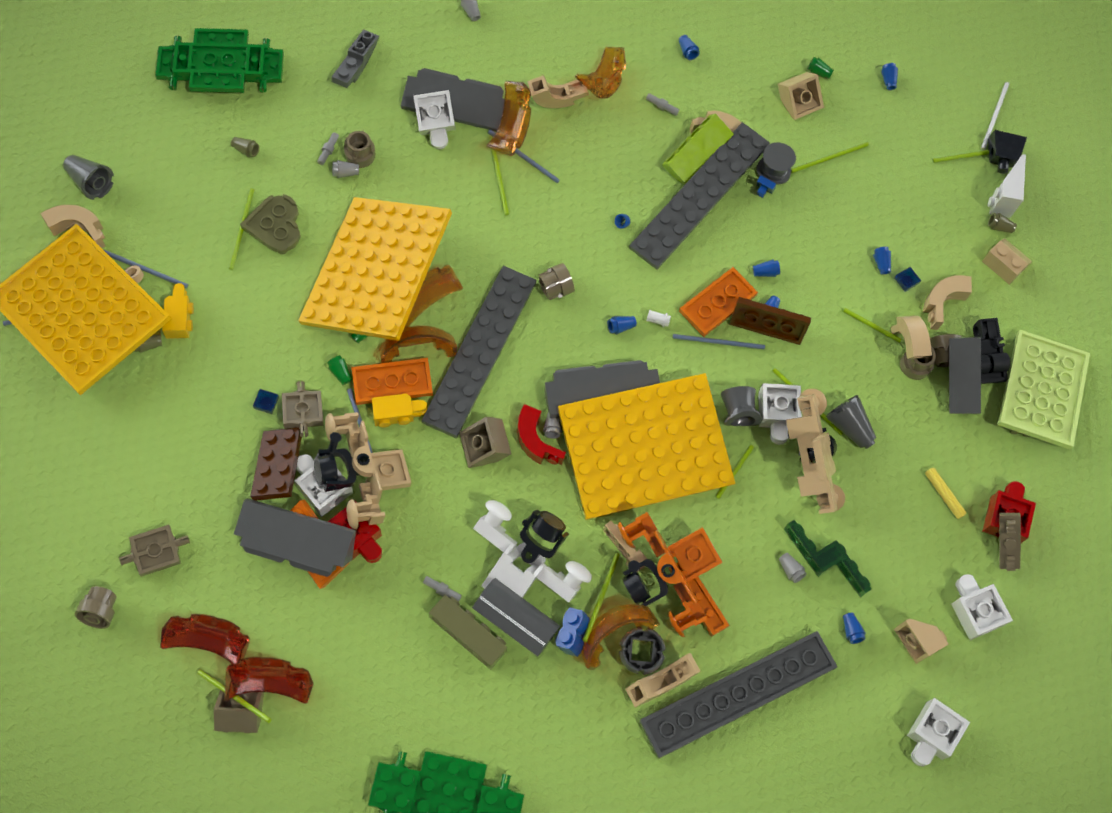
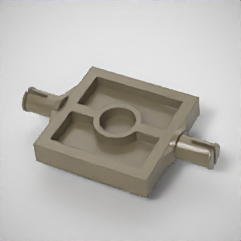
(302, 409)
(154, 550)

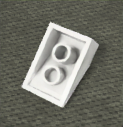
(1010, 192)

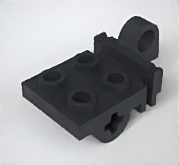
(993, 359)

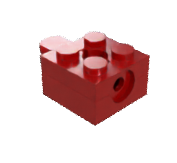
(1009, 502)
(365, 537)

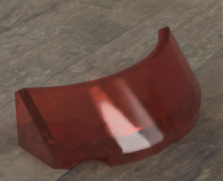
(207, 634)
(267, 675)

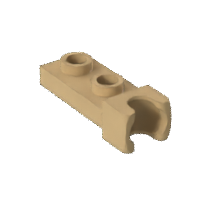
(629, 553)

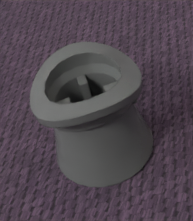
(776, 163)
(741, 406)

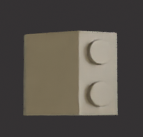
(485, 442)
(234, 717)

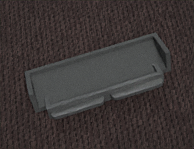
(471, 100)
(592, 382)
(294, 537)

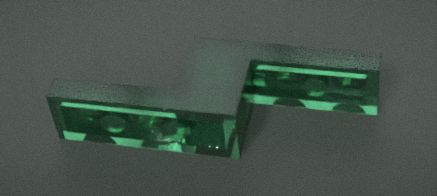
(827, 558)

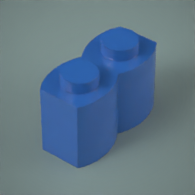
(571, 634)

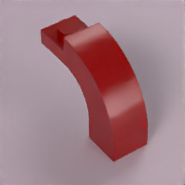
(531, 443)

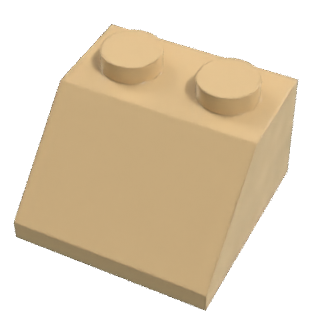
(801, 95)
(1006, 261)
(920, 639)

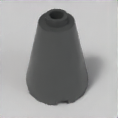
(89, 176)
(853, 422)

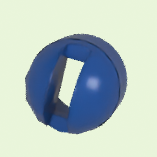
(620, 218)

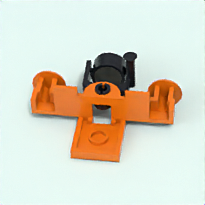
(695, 557)

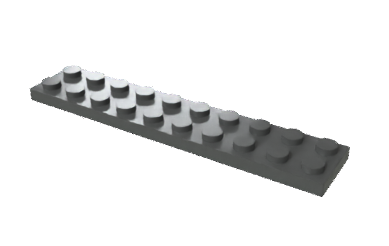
(699, 196)
(479, 352)
(737, 694)

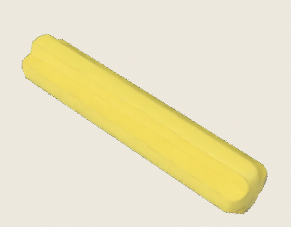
(946, 494)

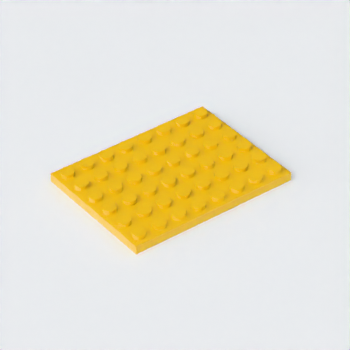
(375, 268)
(79, 308)
(645, 446)

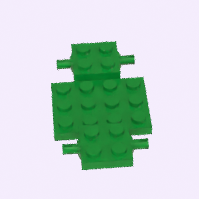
(219, 61)
(440, 787)

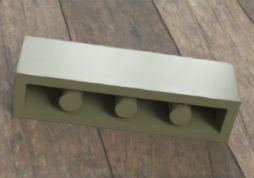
(468, 632)

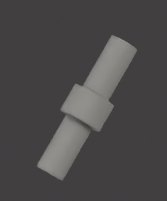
(662, 104)
(328, 148)
(441, 588)

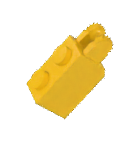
(180, 310)
(396, 409)

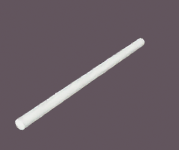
(995, 116)

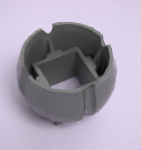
(656, 650)

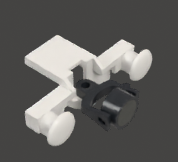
(547, 527)

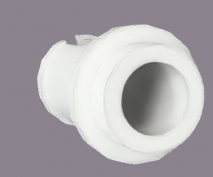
(658, 318)

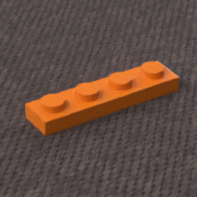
(716, 621)

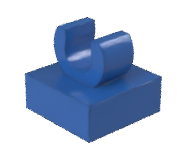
(765, 185)

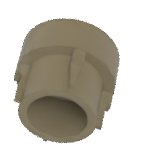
(359, 149)
(556, 282)
(941, 347)
(918, 367)
(96, 607)

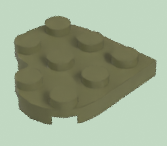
(274, 223)

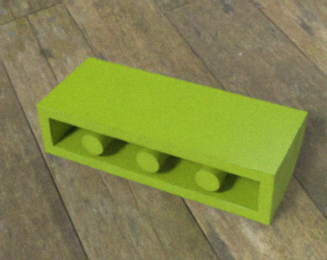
(697, 148)

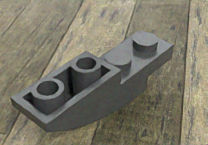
(356, 60)

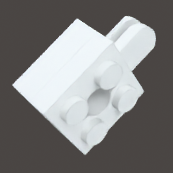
(435, 116)
(777, 405)
(315, 494)
(985, 602)
(936, 732)

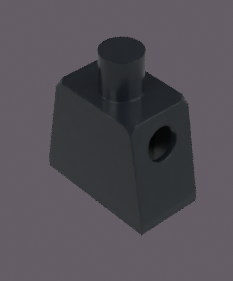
(1005, 149)

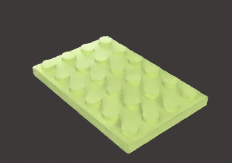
(1044, 389)

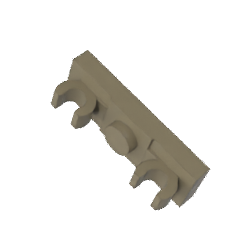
(1009, 541)

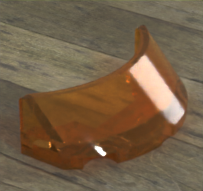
(607, 77)
(514, 120)
(435, 286)
(415, 336)
(610, 622)

